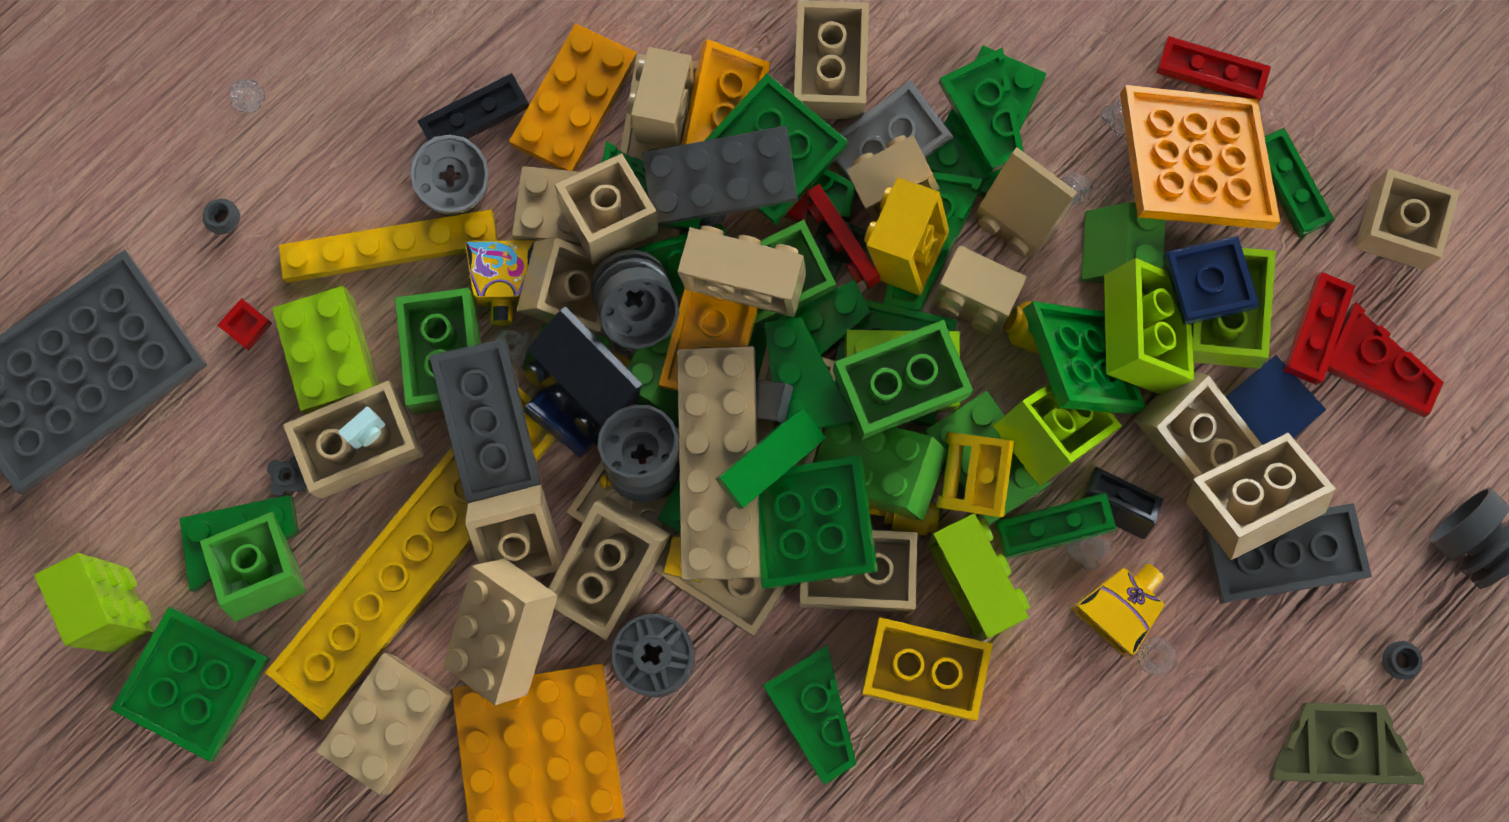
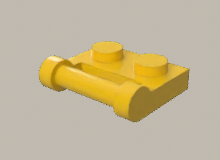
(986, 475)

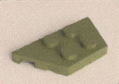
(1344, 746)

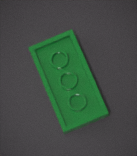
(960, 154)

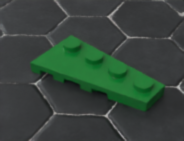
(958, 198)
(825, 320)

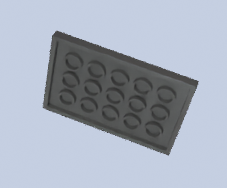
(86, 369)

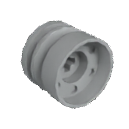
(434, 159)

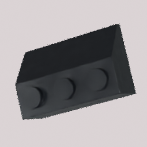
(579, 374)

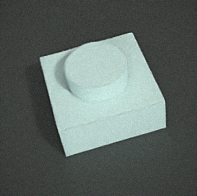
(362, 428)

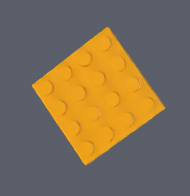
(1198, 158)
(542, 752)

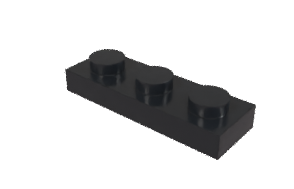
(477, 110)

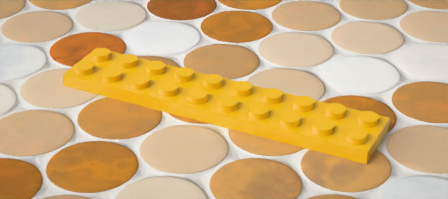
(383, 588)

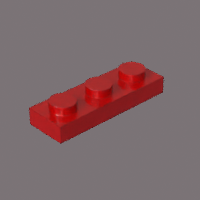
(1213, 69)
(841, 237)
(1319, 328)

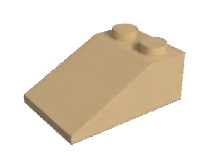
(1024, 204)
(1196, 427)

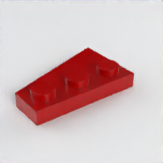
(1378, 364)

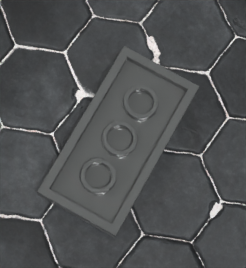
(721, 176)
(485, 420)
(1307, 557)

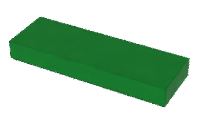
(1295, 185)
(770, 458)
(1056, 526)

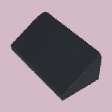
(1131, 506)

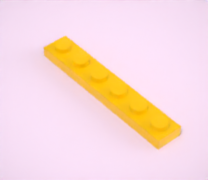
(385, 246)

